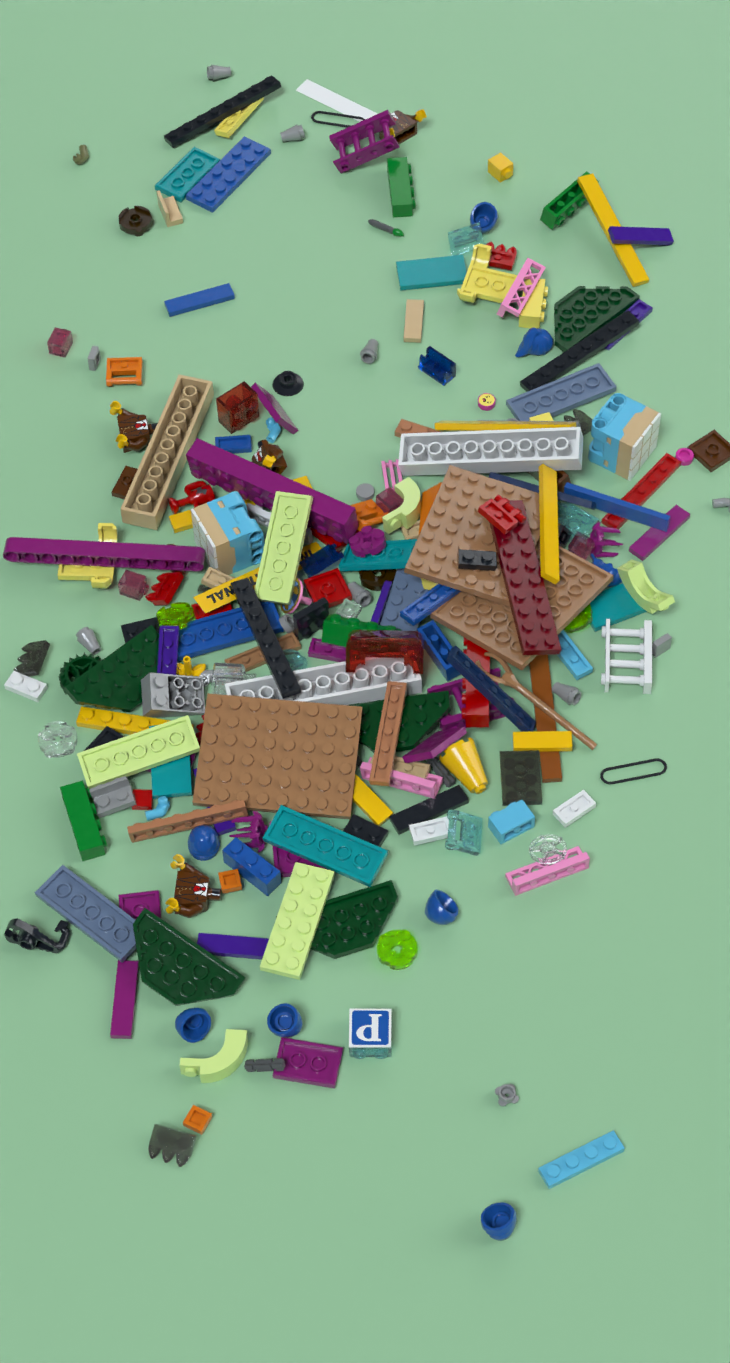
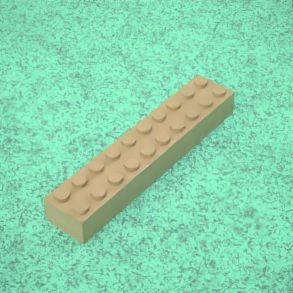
(167, 452)

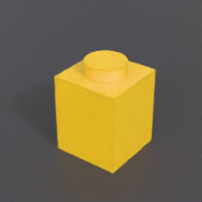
(500, 167)

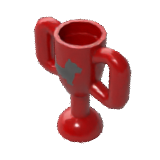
(200, 495)

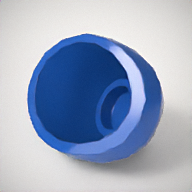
(485, 214)
(203, 842)
(441, 908)
(284, 1020)
(193, 1024)
(499, 1220)

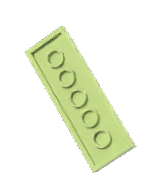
(283, 547)
(138, 752)
(297, 921)

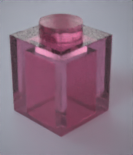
(60, 342)
(388, 500)
(581, 545)
(133, 585)

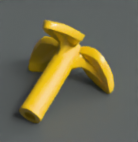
(187, 670)

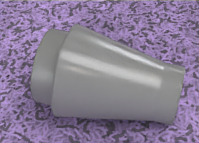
(217, 72)
(293, 134)
(369, 352)
(359, 594)
(88, 639)
(567, 693)

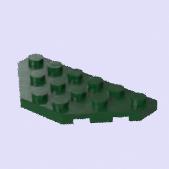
(587, 311)
(118, 677)
(418, 719)
(354, 920)
(179, 966)

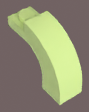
(409, 511)
(641, 589)
(222, 1063)

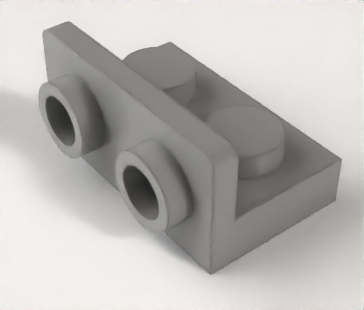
(113, 796)

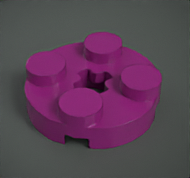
(367, 541)

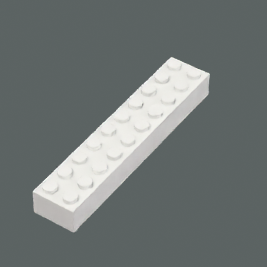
(491, 450)
(334, 685)

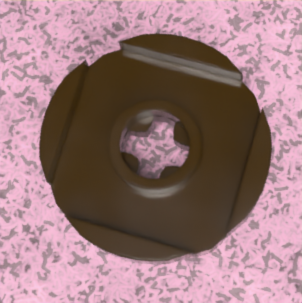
(135, 227)
(373, 582)

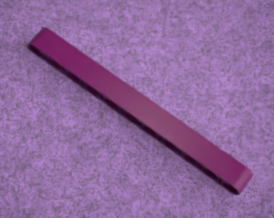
(104, 554)

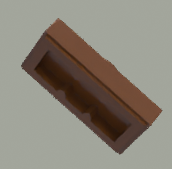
(124, 482)

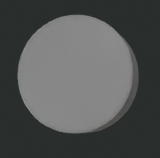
(365, 492)
(287, 623)

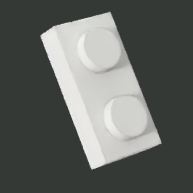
(25, 686)
(574, 808)
(429, 830)

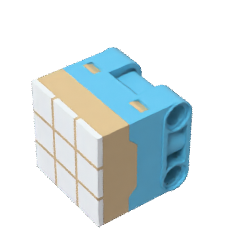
(623, 435)
(227, 534)

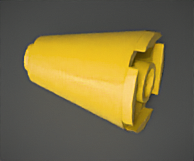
(465, 764)

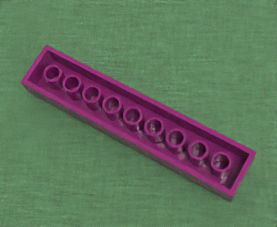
(260, 485)

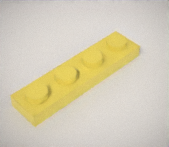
(231, 123)

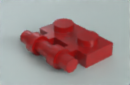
(501, 514)

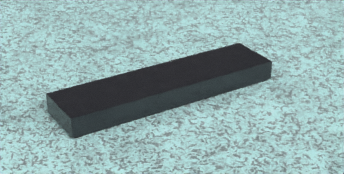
(429, 809)

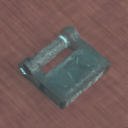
(464, 236)
(469, 832)

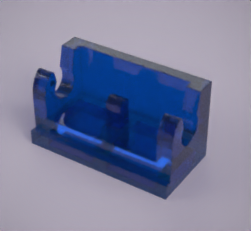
(437, 366)
(320, 560)

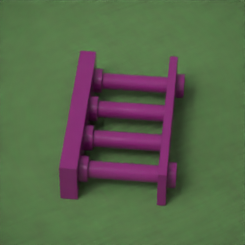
(359, 131)
(455, 689)

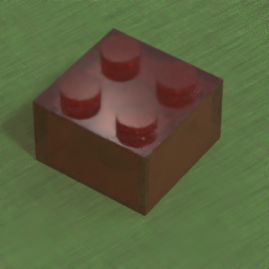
(237, 407)

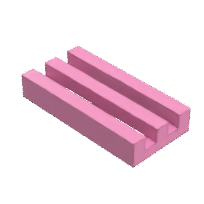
(390, 465)

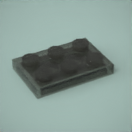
(520, 777)

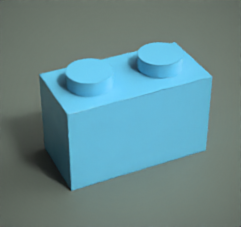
(511, 821)

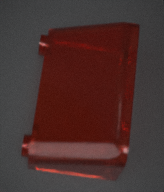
(385, 645)

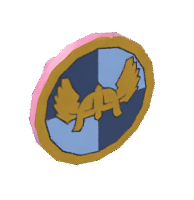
(297, 598)

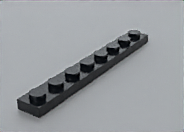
(222, 111)
(580, 351)
(265, 638)

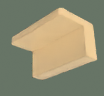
(169, 210)

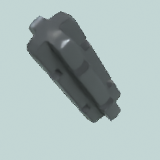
(441, 770)
(264, 1065)

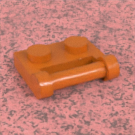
(124, 366)
(368, 513)

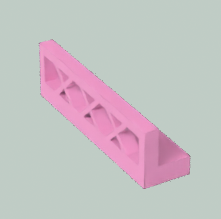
(519, 285)
(408, 782)
(547, 873)

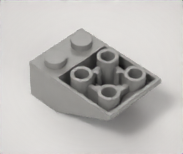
(172, 695)

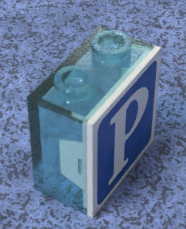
(370, 1033)

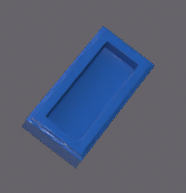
(234, 444)

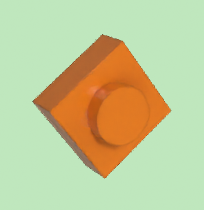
(230, 881)
(197, 1119)

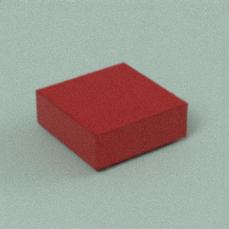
(143, 799)

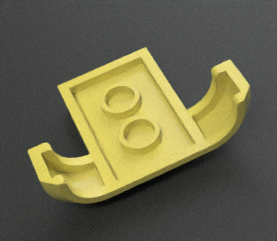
(482, 281)
(99, 576)

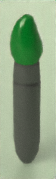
(395, 231)

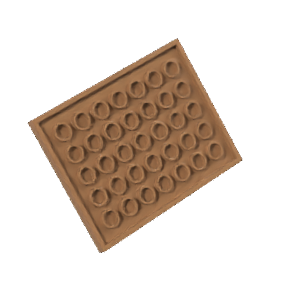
(457, 525)
(493, 624)
(278, 755)

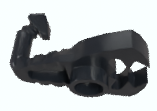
(31, 938)

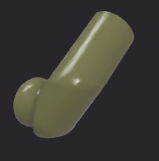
(83, 156)

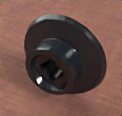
(288, 383)

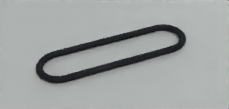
(336, 114)
(632, 764)

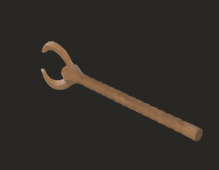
(509, 679)

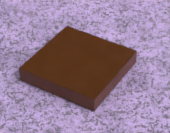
(711, 450)

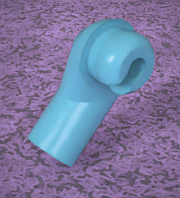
(274, 429)
(160, 810)

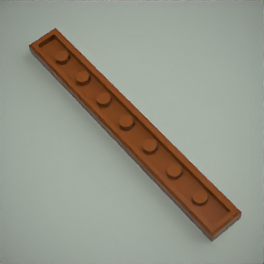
(542, 689)

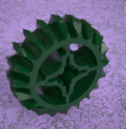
(76, 668)

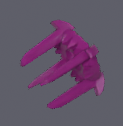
(598, 535)
(257, 830)

